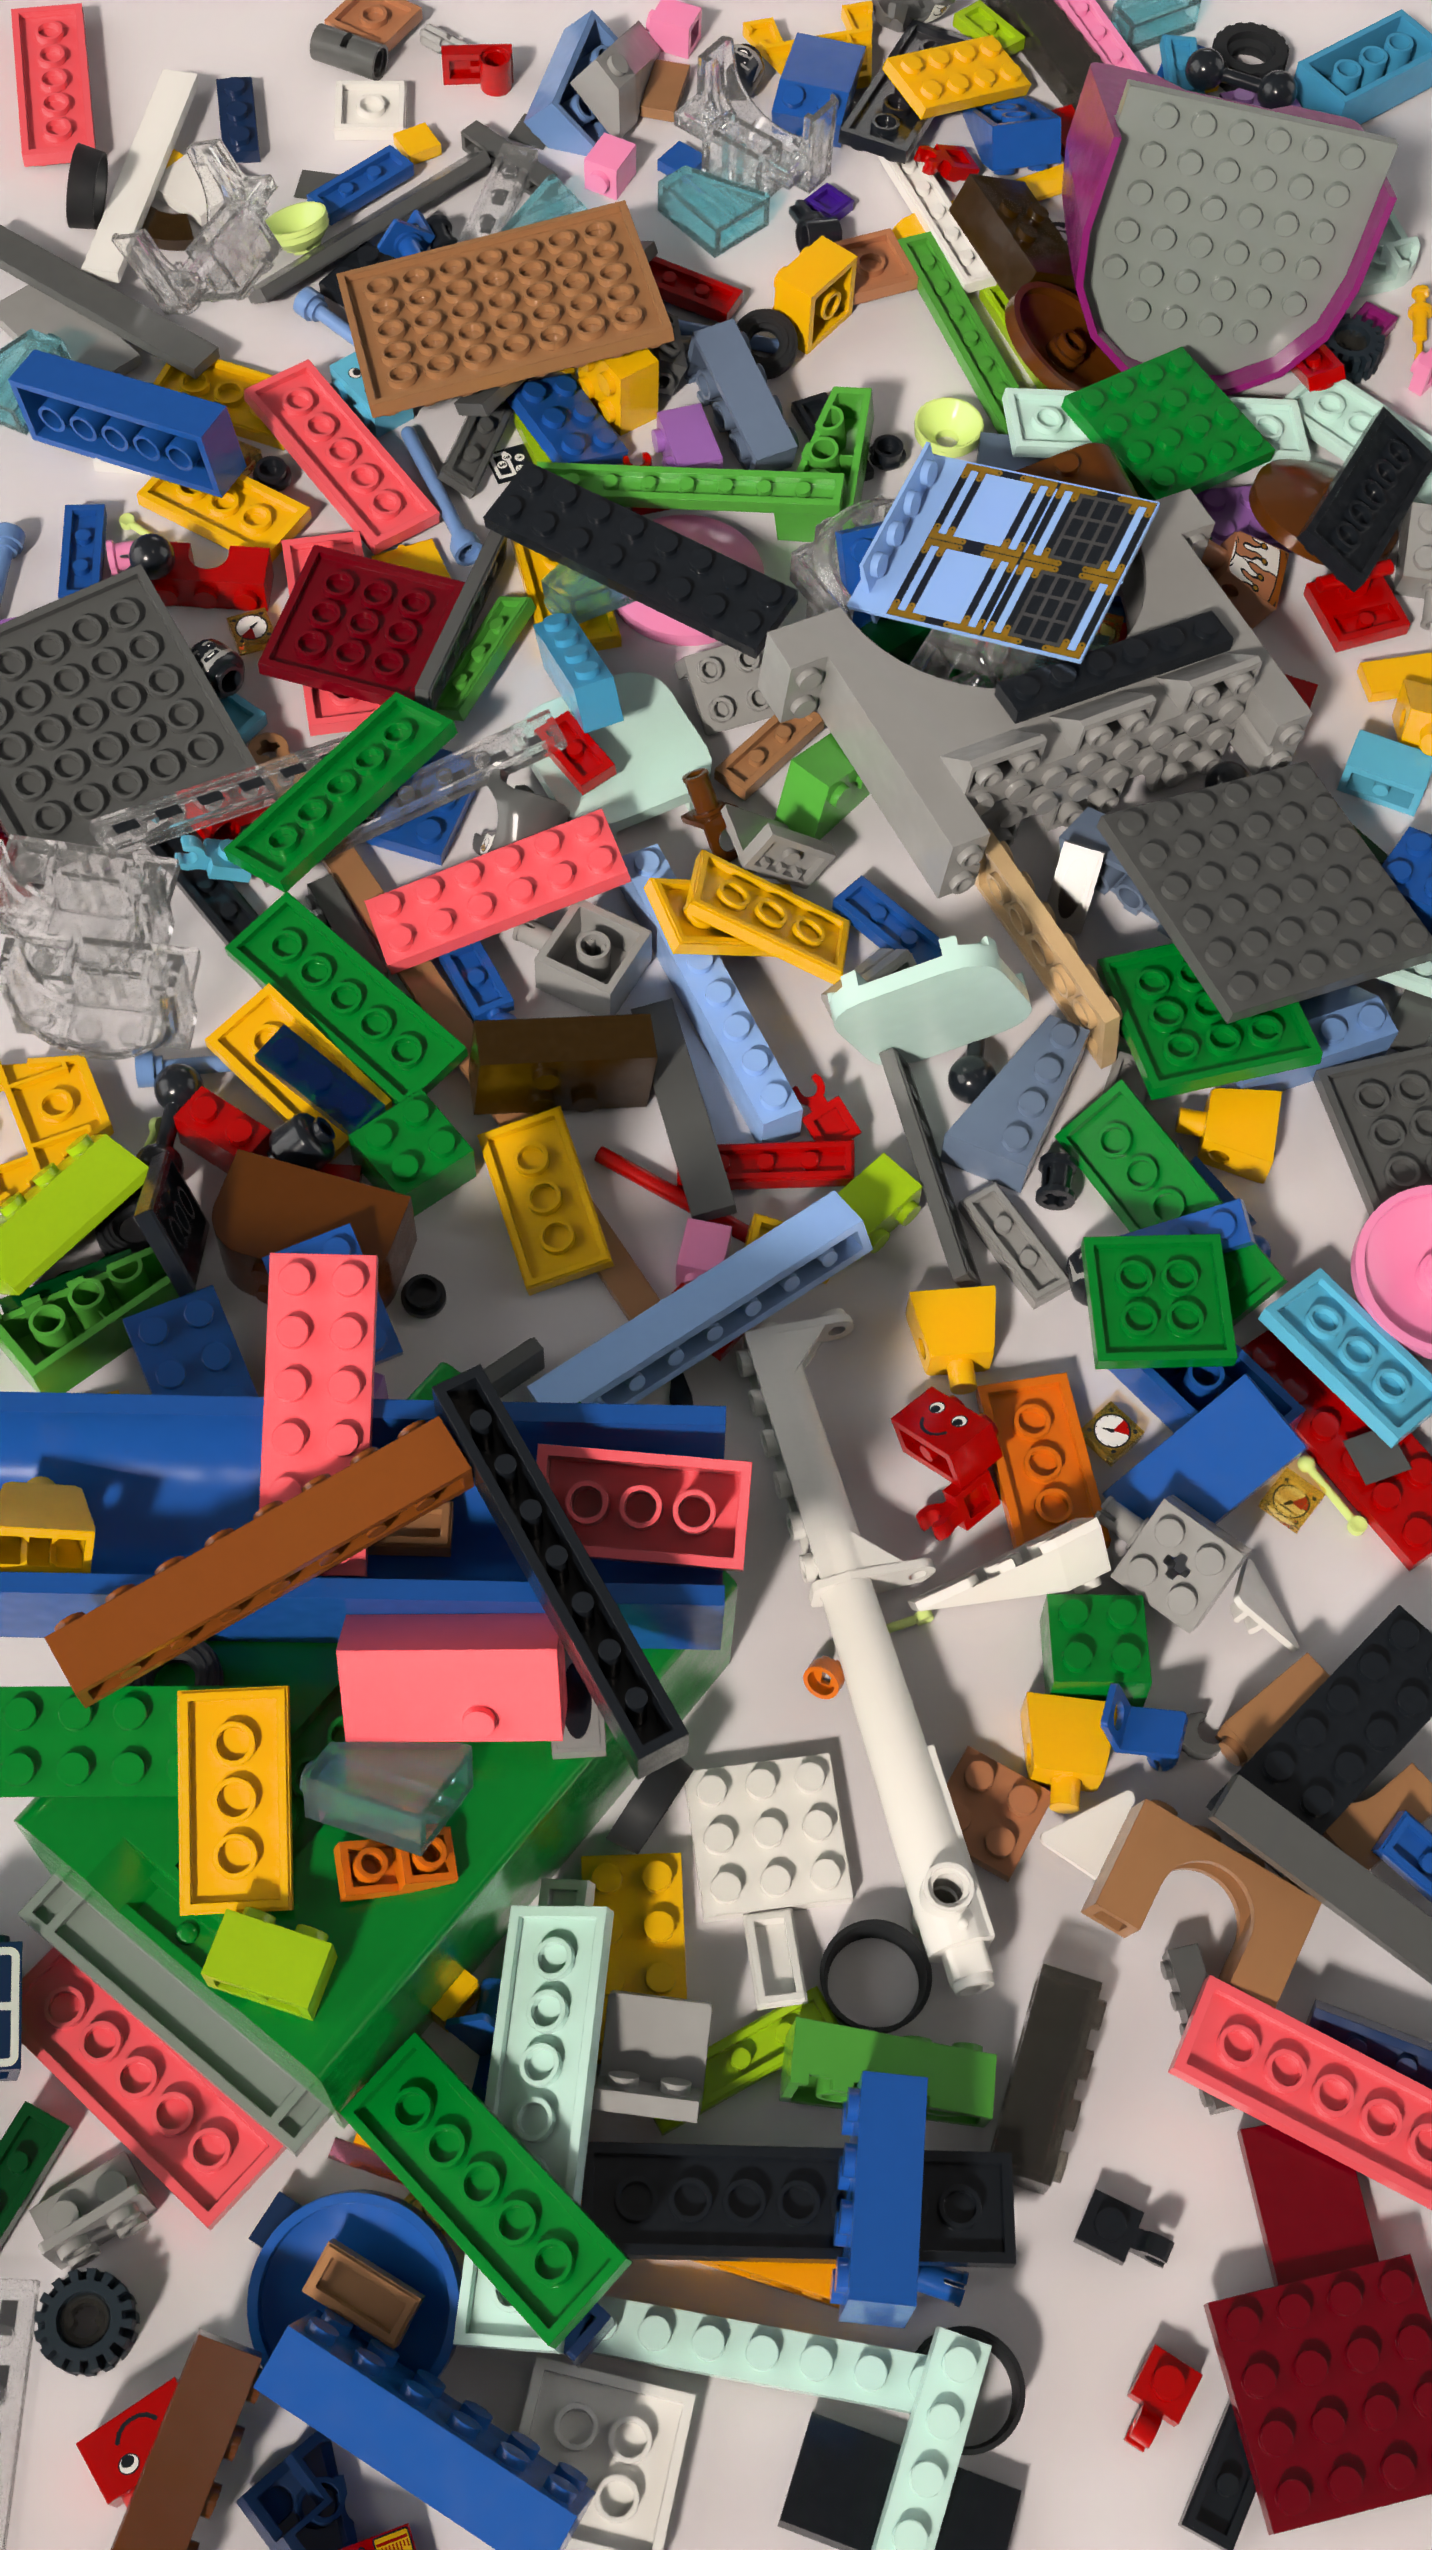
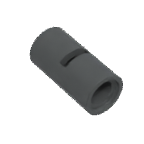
(349, 52)

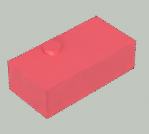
(652, 1505)
(452, 1678)

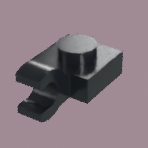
(1114, 2230)

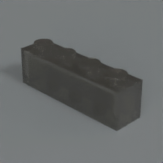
(1045, 2076)

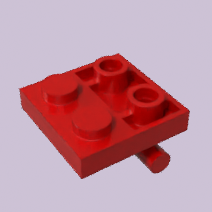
(1358, 616)

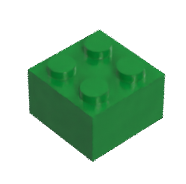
(413, 1152)
(1095, 1643)

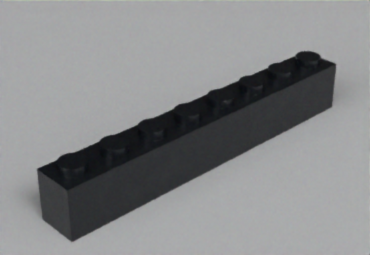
(561, 1574)

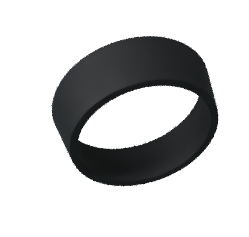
(86, 187)
(649, 1805)
(890, 1932)
(1015, 2375)

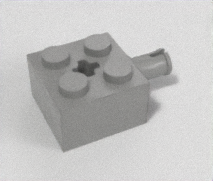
(1414, 558)
(588, 957)
(1149, 1565)

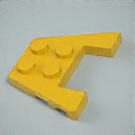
(858, 22)
(52, 1107)

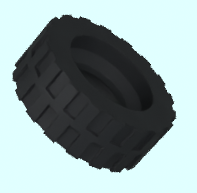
(1252, 41)

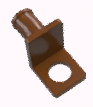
(706, 811)

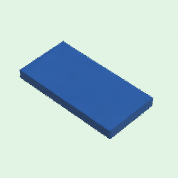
(1214, 1457)

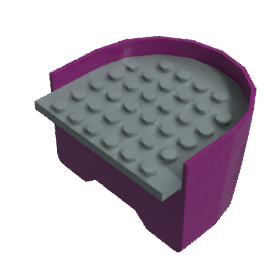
(1217, 224)

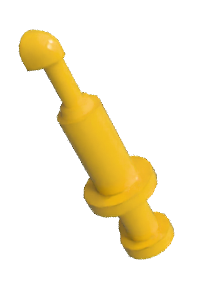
(1419, 314)

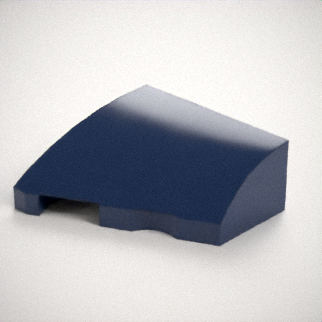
(302, 2501)

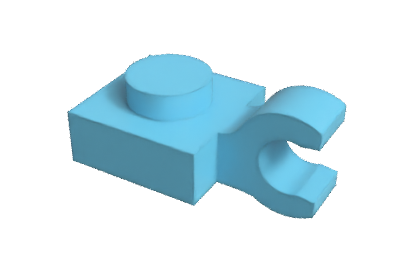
(211, 858)

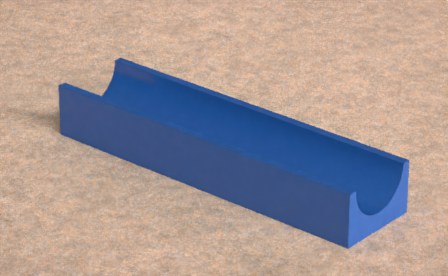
(186, 1466)

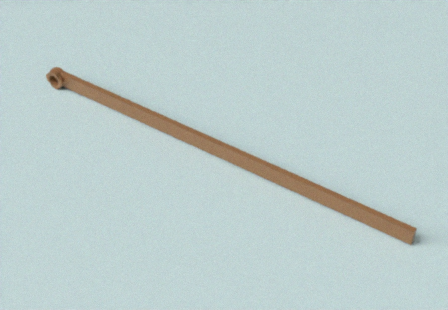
(434, 996)

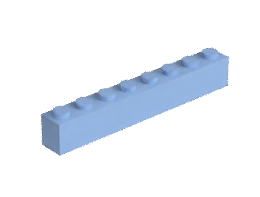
(718, 1016)
(711, 1308)

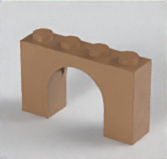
(1362, 1821)
(1269, 1910)

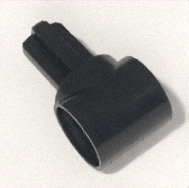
(813, 225)

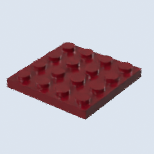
(358, 626)
(1331, 2390)

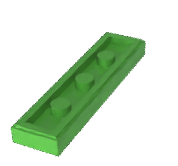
(484, 655)

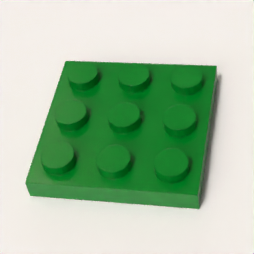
(1158, 1301)

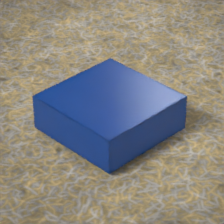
(679, 156)

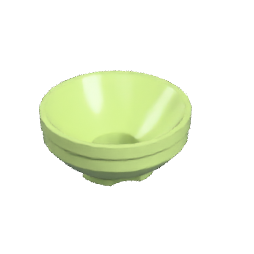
(299, 226)
(950, 419)

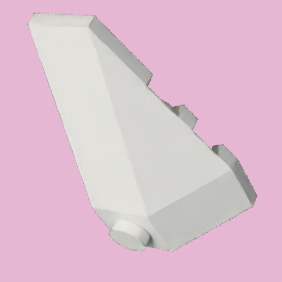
(1051, 1563)

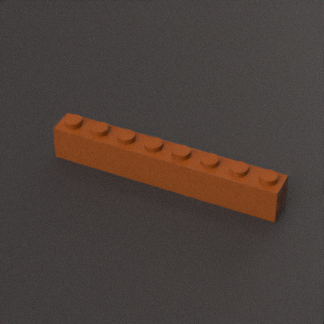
(259, 1561)

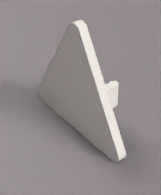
(1258, 1608)
(1091, 1834)

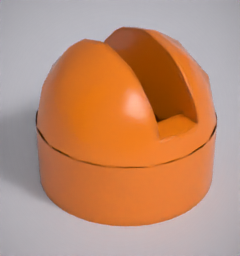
(815, 1674)

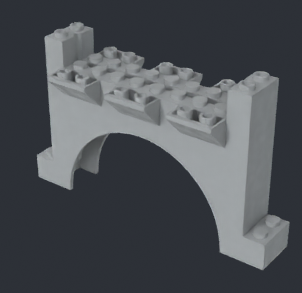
(955, 763)

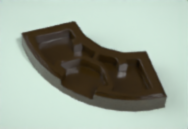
(168, 230)

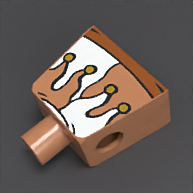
(1248, 574)

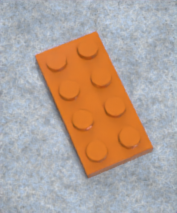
(1044, 1460)

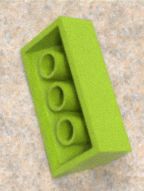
(63, 1207)

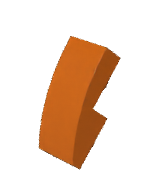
(379, 1870)

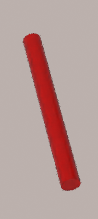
(660, 1187)

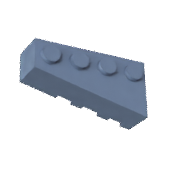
(740, 398)
(1014, 1113)

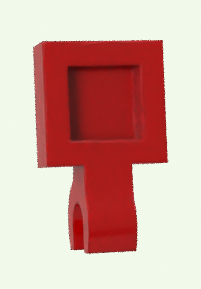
(962, 1507)
(1163, 2391)

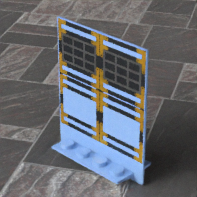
(1001, 556)

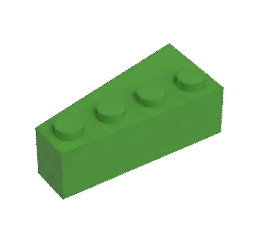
(836, 446)
(819, 789)
(82, 1326)
(829, 2058)

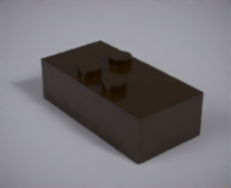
(1012, 233)
(562, 1063)

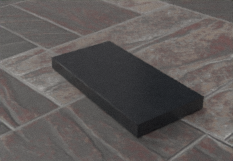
(172, 1222)
(845, 2483)

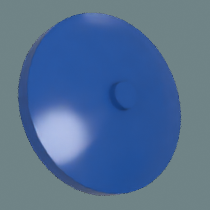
(385, 2233)

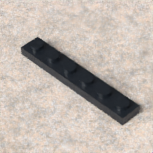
(1113, 667)

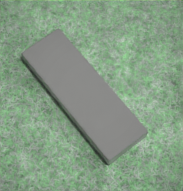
(1014, 1245)

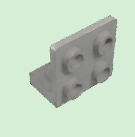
(724, 688)
(774, 849)
(653, 2056)
(92, 2212)

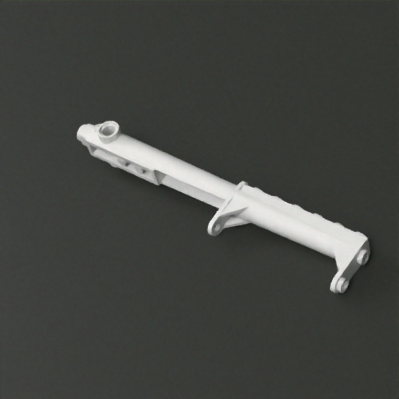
(845, 1580)

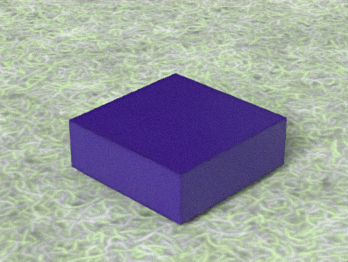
(830, 202)

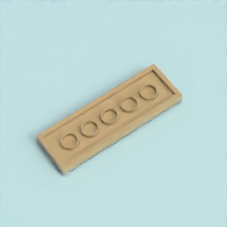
(1049, 951)

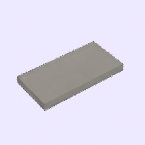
(84, 338)

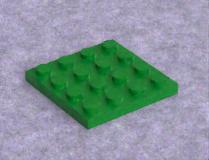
(1169, 426)
(1183, 1038)

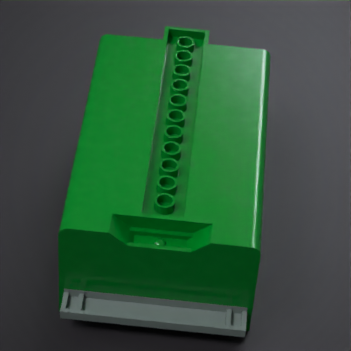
(119, 1909)

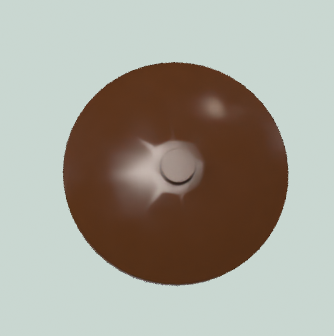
(1054, 337)
(1286, 497)

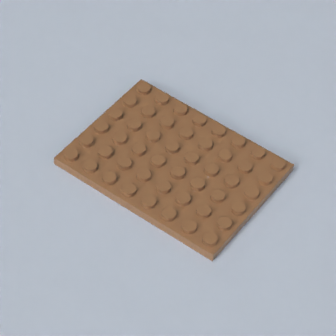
(502, 309)

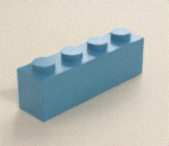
(578, 672)

